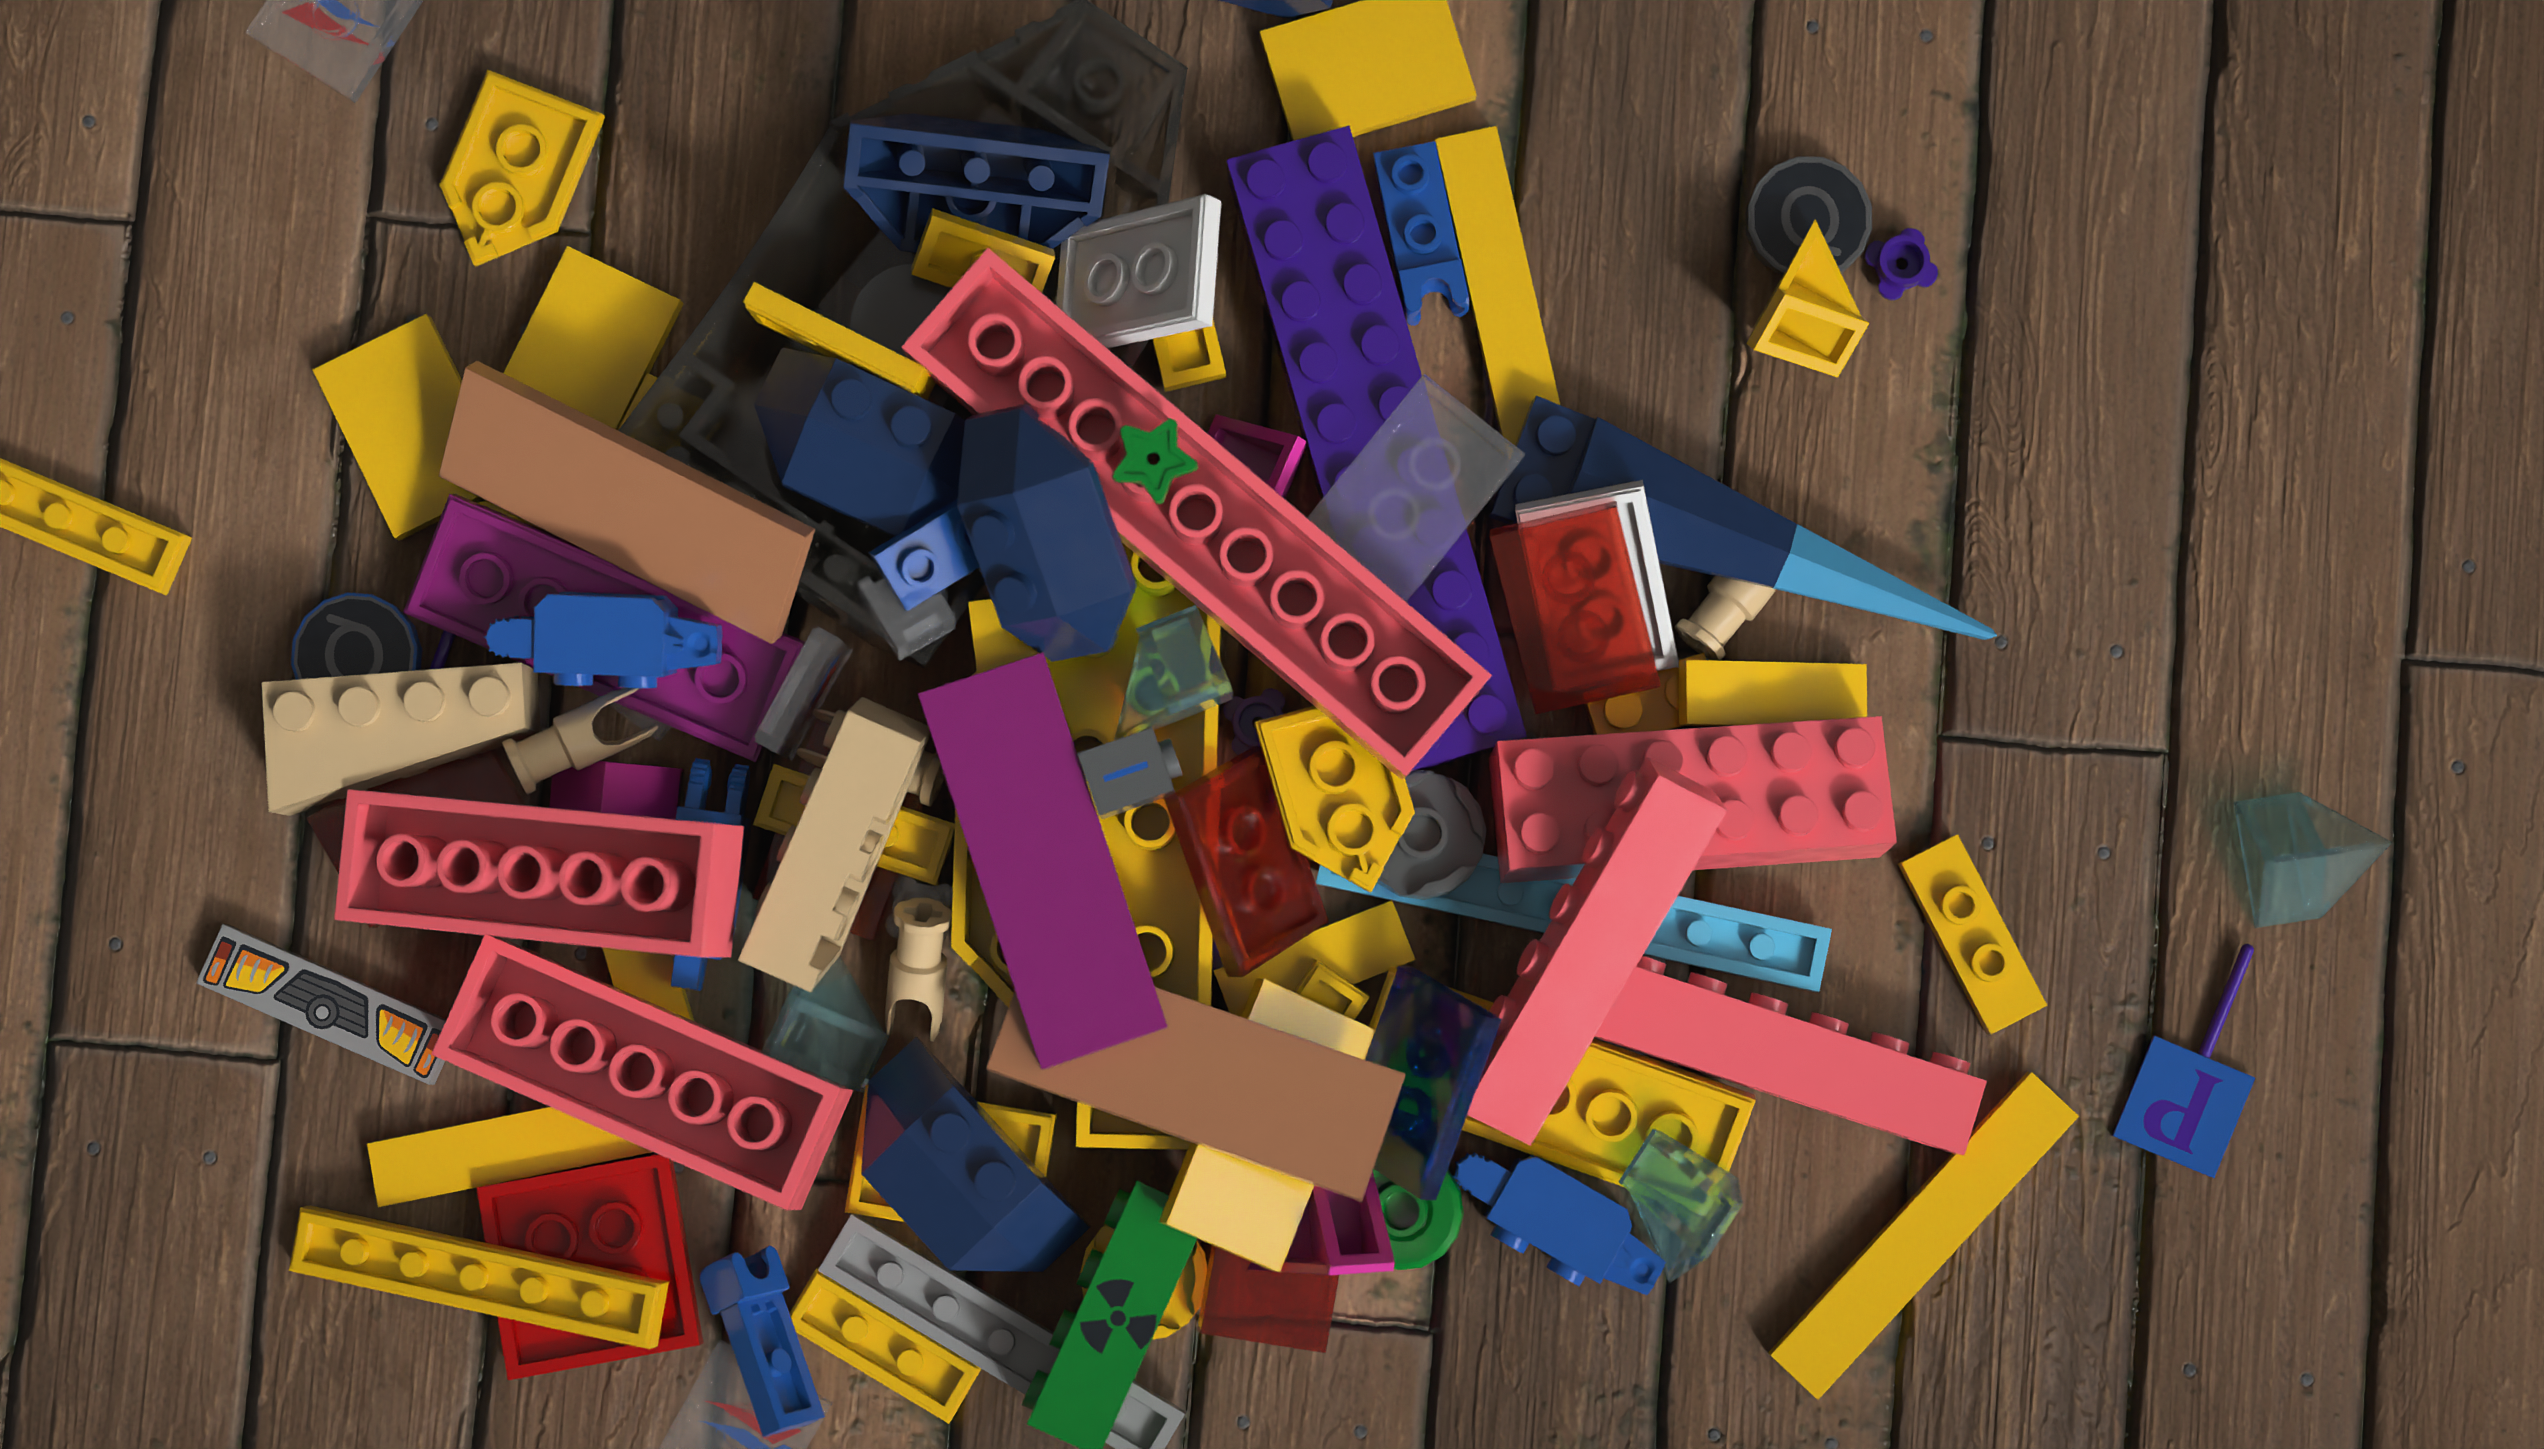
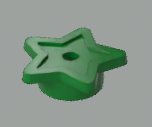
(1158, 477)

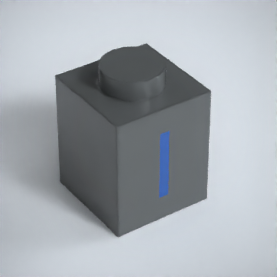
(1130, 772)

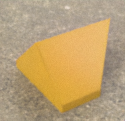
(1810, 312)

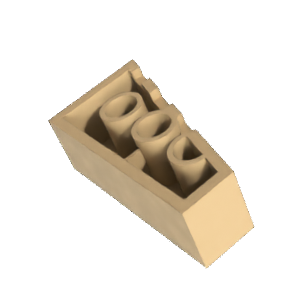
(387, 727)
(836, 843)

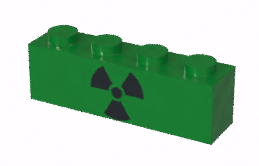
(1114, 1323)

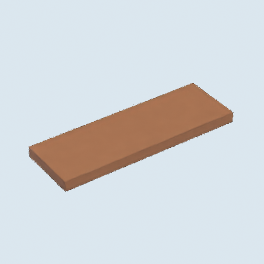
(625, 502)
(1228, 1090)

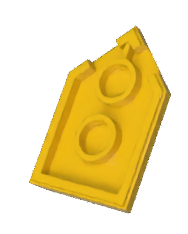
(516, 165)
(1334, 795)

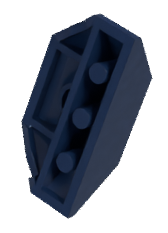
(975, 170)
(859, 441)
(1042, 534)
(959, 1172)

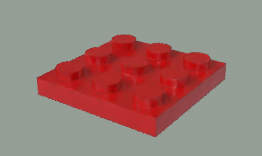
(604, 1217)

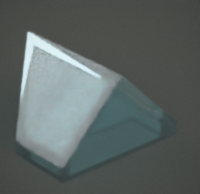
(1172, 674)
(2300, 856)
(829, 1030)
(1681, 1201)

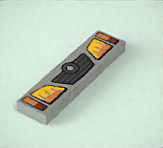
(324, 1003)

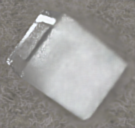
(906, 630)

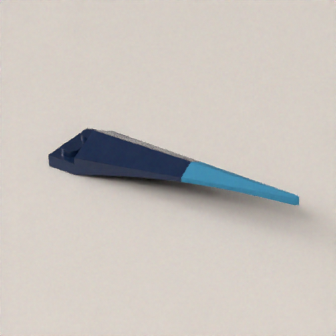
(1706, 523)

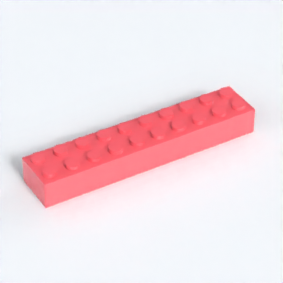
(1219, 530)

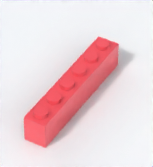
(1592, 944)
(1794, 1058)

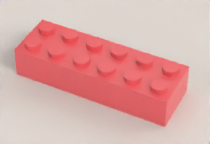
(1787, 790)
(539, 873)
(642, 1073)

